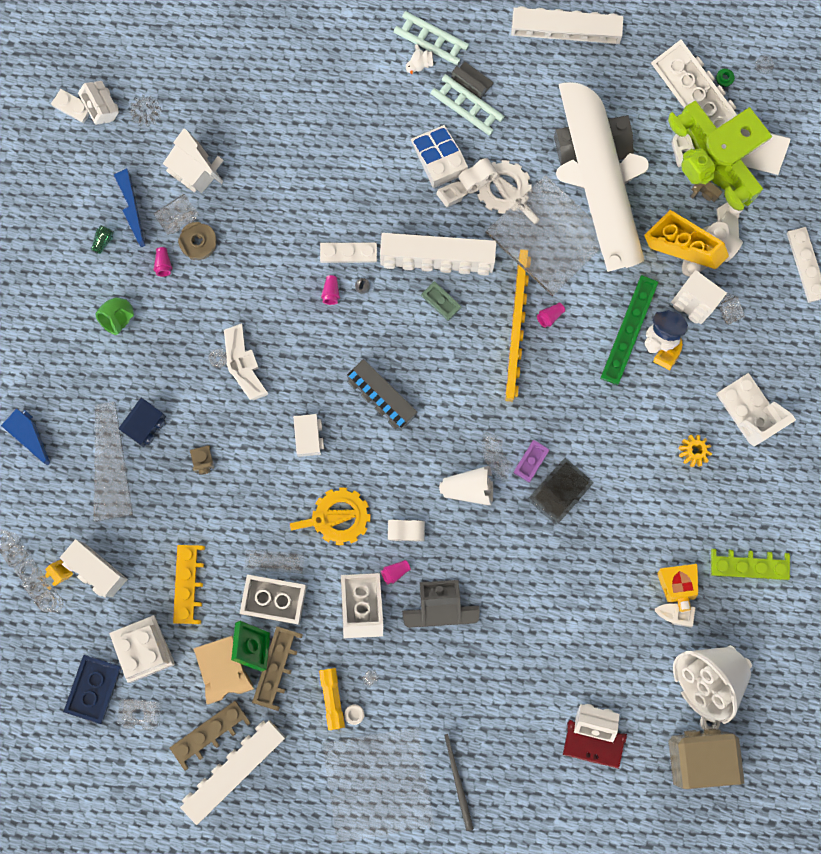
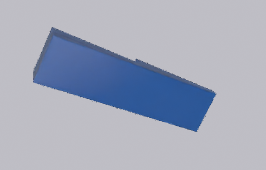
(131, 213)

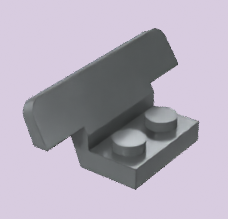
(440, 606)

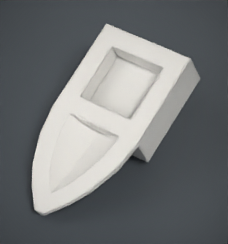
(452, 193)
(671, 613)

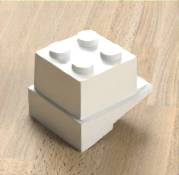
(190, 163)
(141, 649)

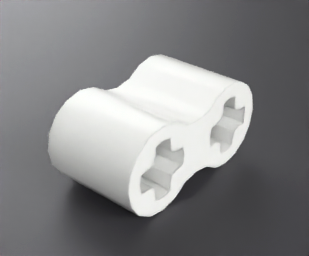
(478, 175)
(406, 530)

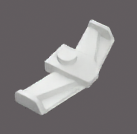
(242, 363)

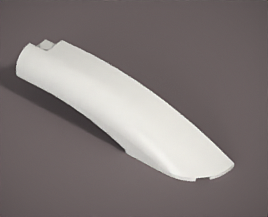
(601, 176)

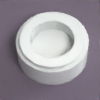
(354, 714)

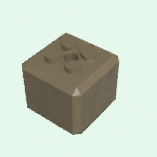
(706, 759)

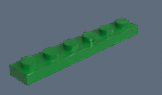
(629, 330)

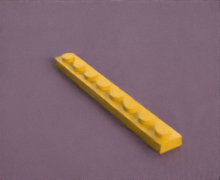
(516, 334)

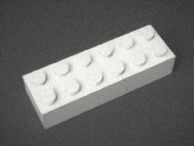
(437, 253)

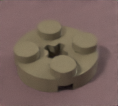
(195, 251)

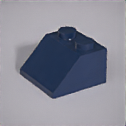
(142, 423)

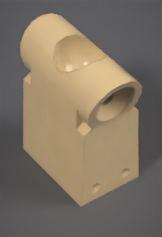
(220, 672)

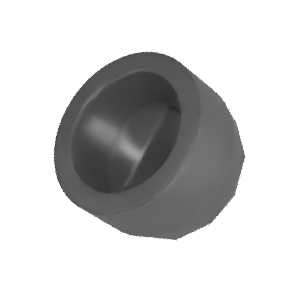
(366, 286)

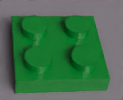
(250, 646)

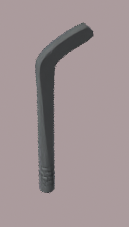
(460, 792)

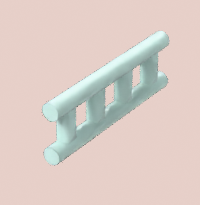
(442, 36)
(465, 93)

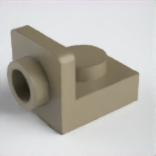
(709, 191)
(202, 460)

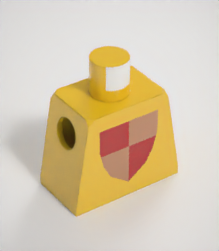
(680, 584)

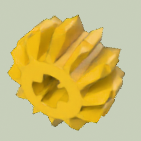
(700, 456)

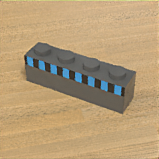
(382, 395)

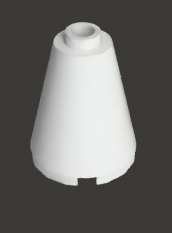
(469, 486)

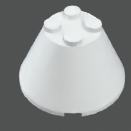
(713, 681)

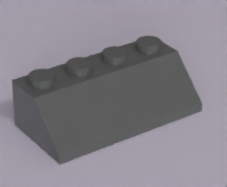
(621, 134)

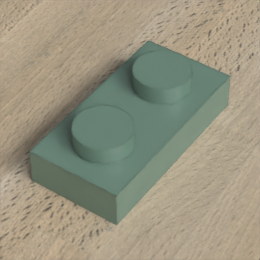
(441, 301)

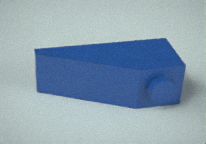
(25, 431)

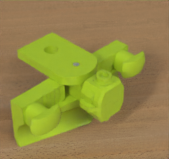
(720, 151)

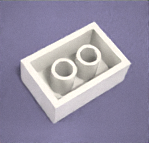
(698, 297)
(92, 569)
(273, 599)

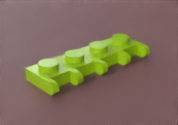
(750, 566)

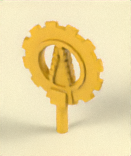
(326, 519)

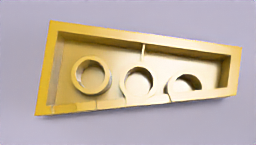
(686, 241)

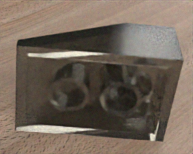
(560, 491)

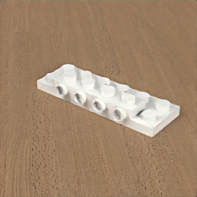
(690, 82)

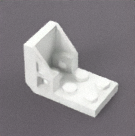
(752, 410)

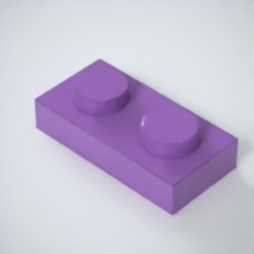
(531, 461)

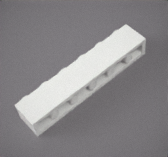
(567, 25)
(233, 772)

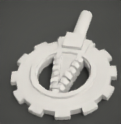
(508, 192)

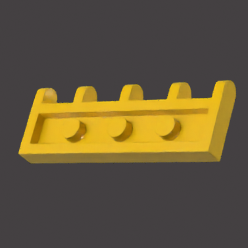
(186, 584)

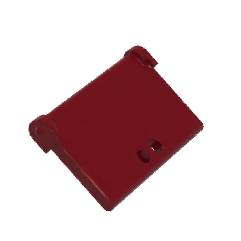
(588, 747)

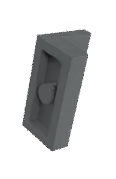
(472, 79)

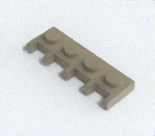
(277, 659)
(208, 733)

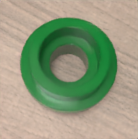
(725, 82)

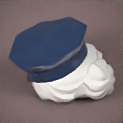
(665, 331)

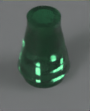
(101, 239)

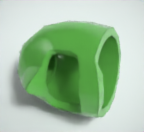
(115, 314)

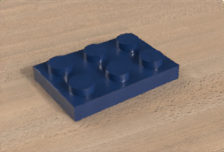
(92, 689)

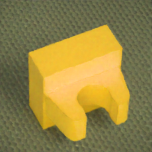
(58, 572)

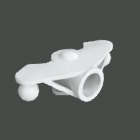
(631, 167)
(725, 230)

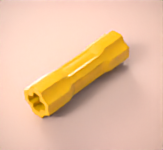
(334, 713)

